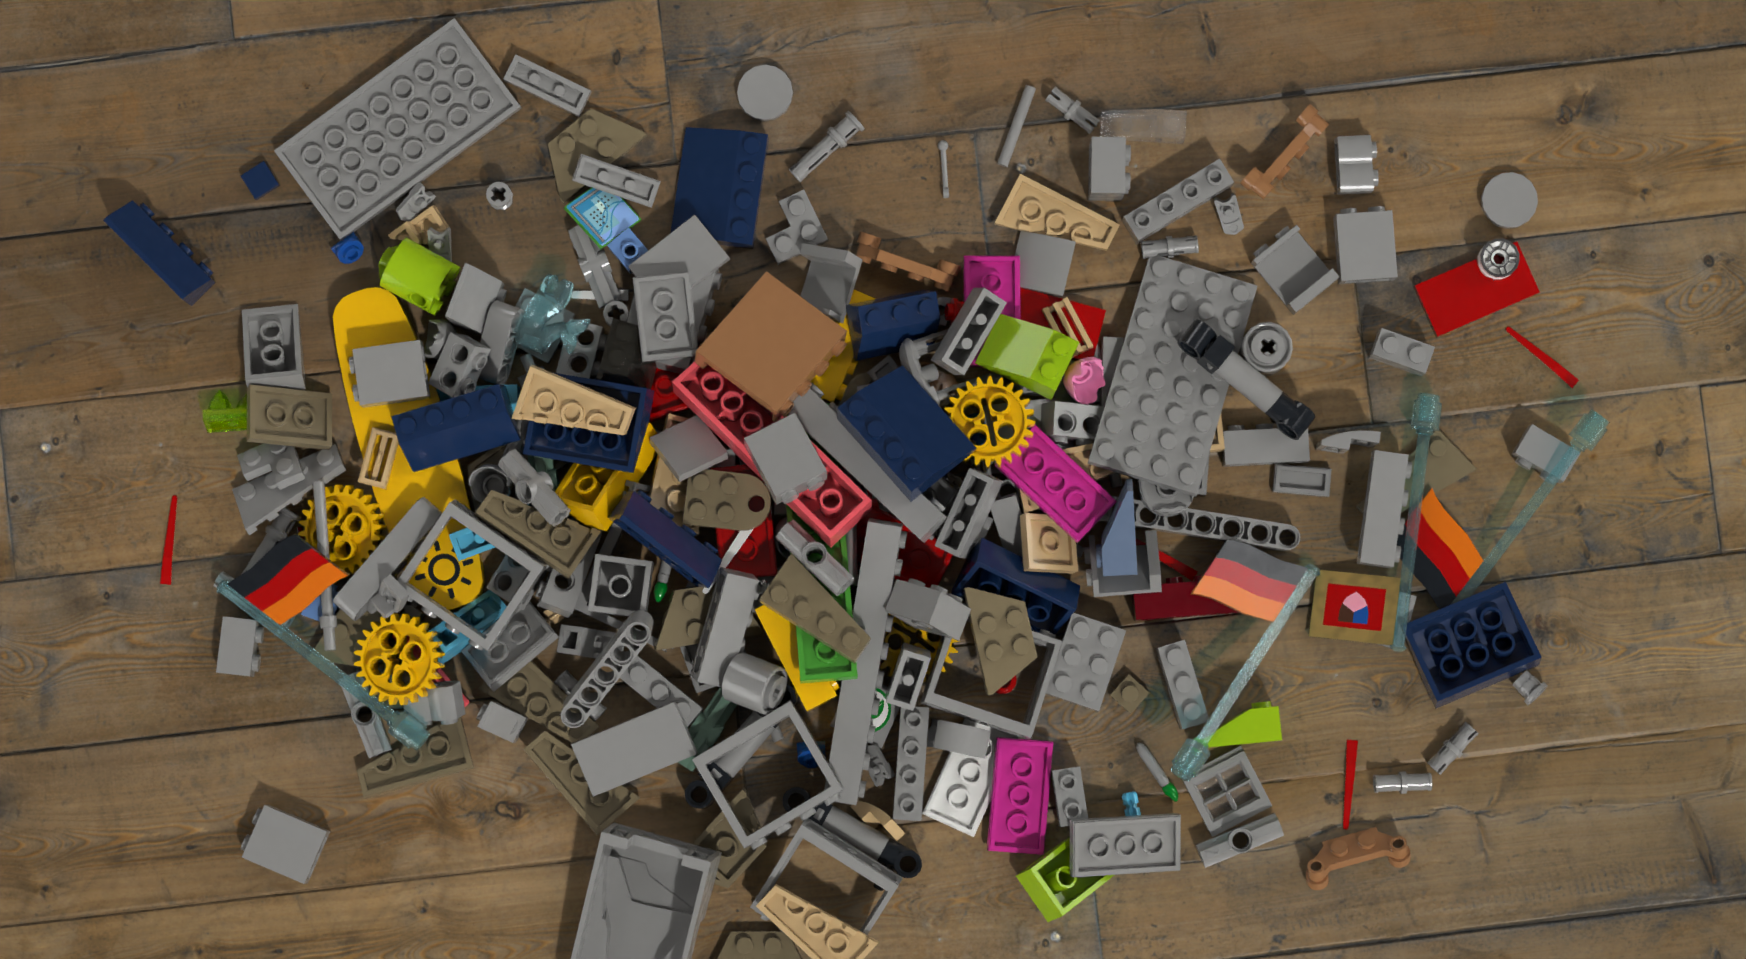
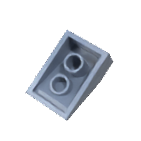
(1118, 539)

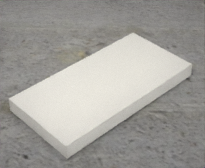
(964, 786)

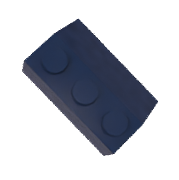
(885, 322)

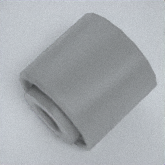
(1266, 363)
(754, 683)

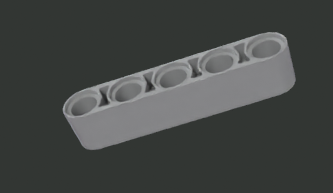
(387, 558)
(610, 657)

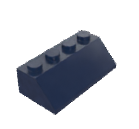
(160, 251)
(456, 427)
(666, 539)
(996, 570)

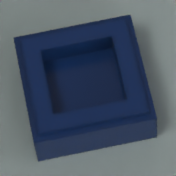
(260, 180)

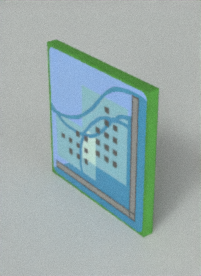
(602, 215)

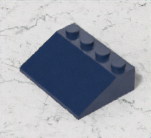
(721, 183)
(904, 432)
(595, 447)
(1471, 645)

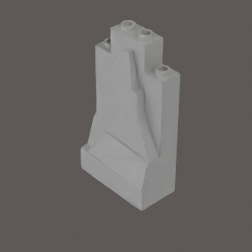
(644, 896)

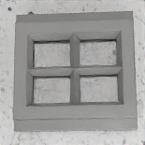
(1227, 791)

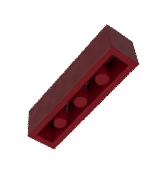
(1175, 602)

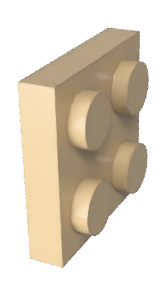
(1046, 545)

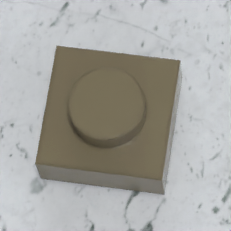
(1129, 694)

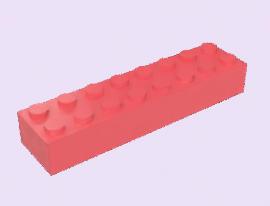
(735, 415)

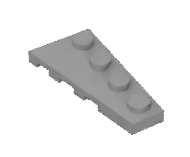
(263, 499)

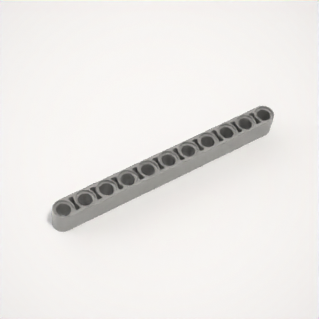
(1216, 521)

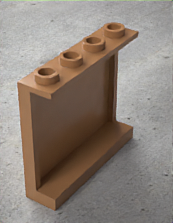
(772, 345)

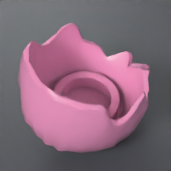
(1084, 379)

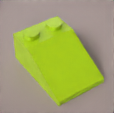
(1027, 354)
(1250, 726)
(1051, 885)

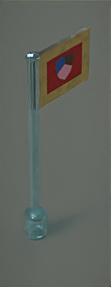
(1376, 606)

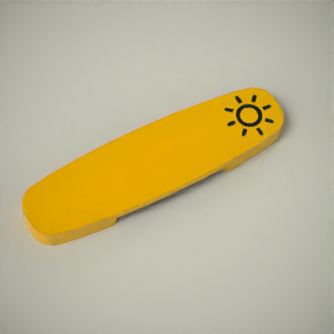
(377, 319)

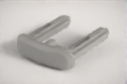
(910, 353)

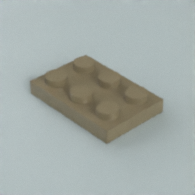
(289, 417)

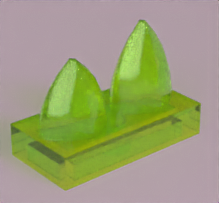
(223, 418)

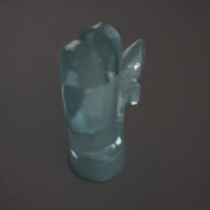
(546, 304)

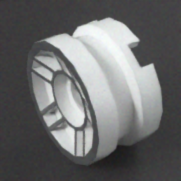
(1503, 248)

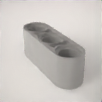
(500, 336)

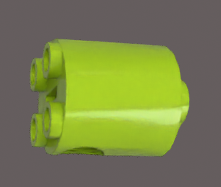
(417, 275)

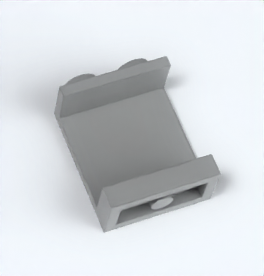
(1293, 269)
(830, 279)
(1148, 571)

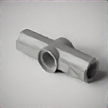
(594, 267)
(534, 487)
(802, 545)
(371, 732)
(1257, 834)

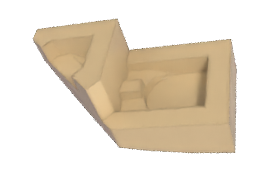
(417, 228)
(874, 816)

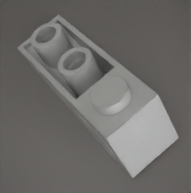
(501, 721)

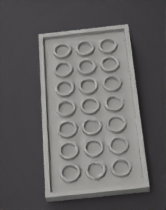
(397, 129)
(1160, 399)

